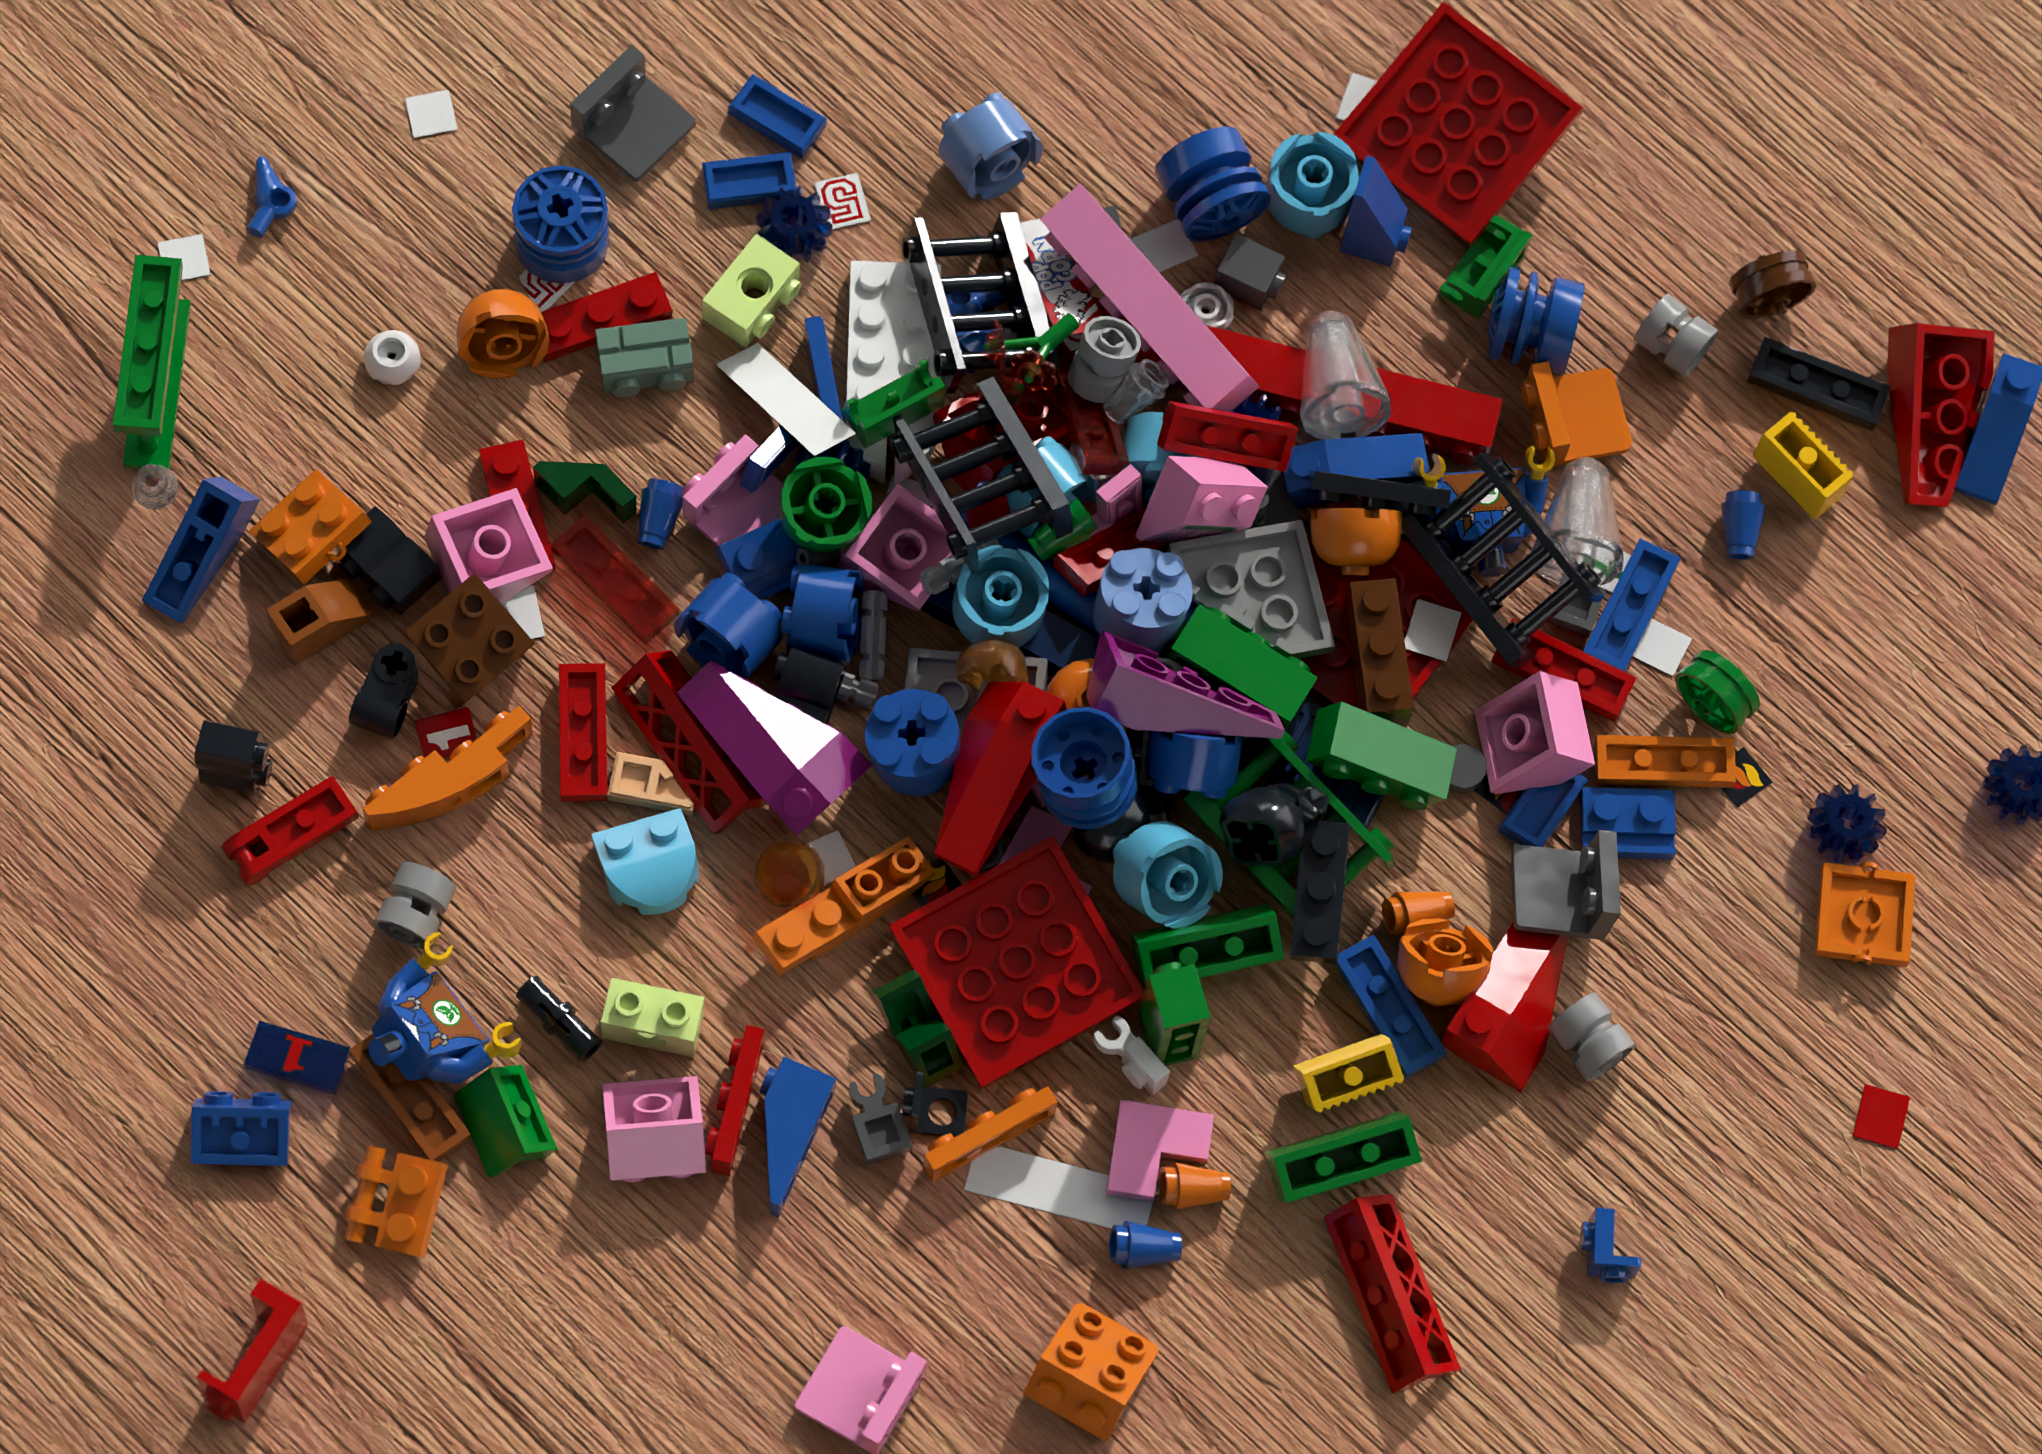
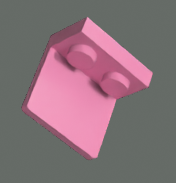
(860, 1389)

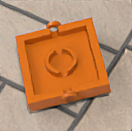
(309, 526)
(1865, 914)

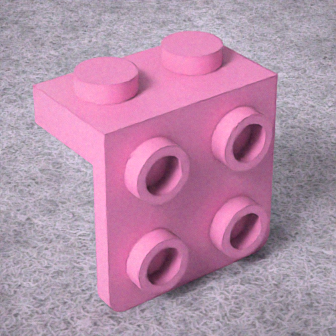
(721, 505)

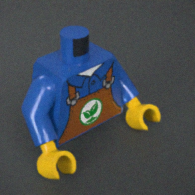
(1490, 508)
(428, 1027)

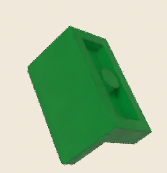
(504, 1119)

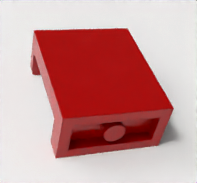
(264, 1358)

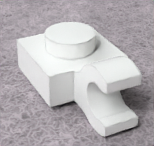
(1139, 1061)

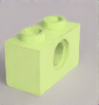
(758, 267)
(652, 1017)

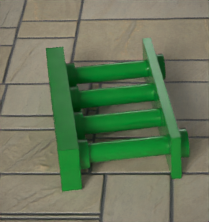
(152, 361)
(1277, 878)

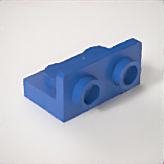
(240, 1129)

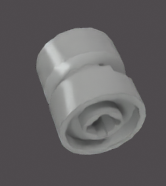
(1688, 345)
(1103, 358)
(417, 899)
(1591, 1036)

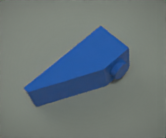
(1375, 218)
(1999, 428)
(1366, 457)
(200, 546)
(792, 1114)

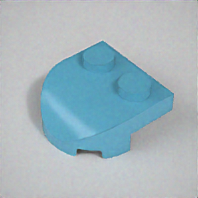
(649, 862)

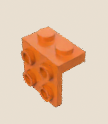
(1575, 413)
(1090, 1370)

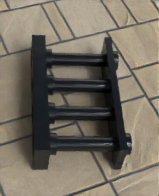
(1014, 281)
(1009, 442)
(1457, 566)

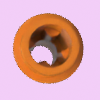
(1414, 906)
(1192, 1186)

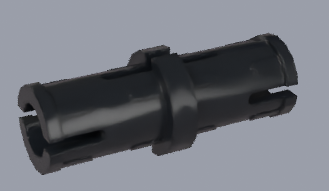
(559, 1018)

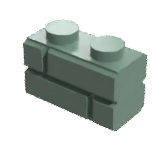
(645, 357)

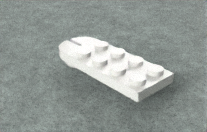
(884, 344)

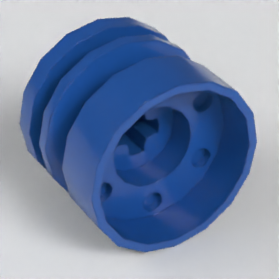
(1212, 184)
(555, 246)
(1535, 320)
(1080, 745)

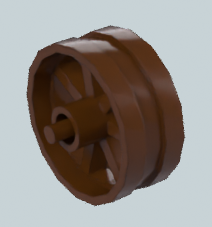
(1772, 284)

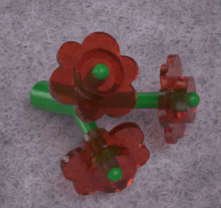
(1029, 370)

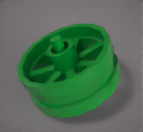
(1717, 691)

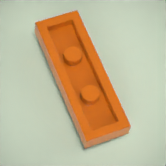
(1664, 761)
(988, 1132)

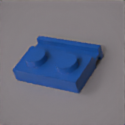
(761, 559)
(1638, 816)

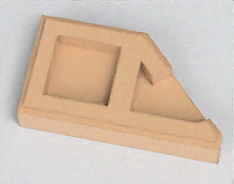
(646, 784)

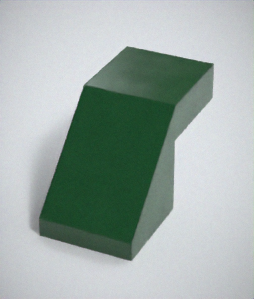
(570, 483)
(917, 1029)

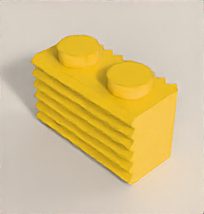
(1802, 465)
(1348, 1072)

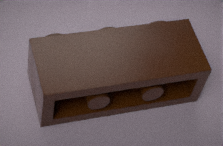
(1378, 650)

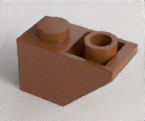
(317, 617)

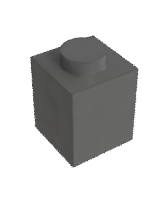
(1251, 272)

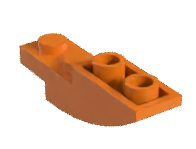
(436, 787)
(845, 907)

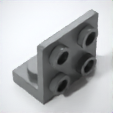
(629, 116)
(1567, 888)

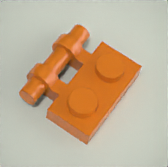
(409, 1204)

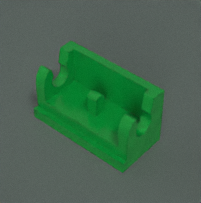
(1485, 266)
(910, 395)

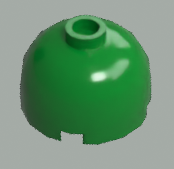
(824, 504)

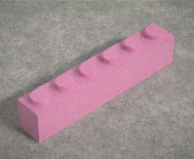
(1147, 301)

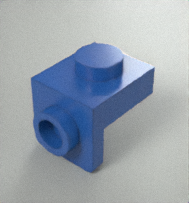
(1598, 1240)

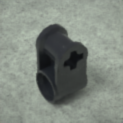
(383, 698)

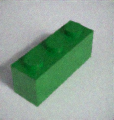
(1242, 663)
(1381, 755)
(1212, 943)
(1174, 1013)
(1343, 1156)

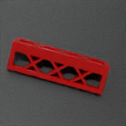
(665, 678)
(1386, 1292)

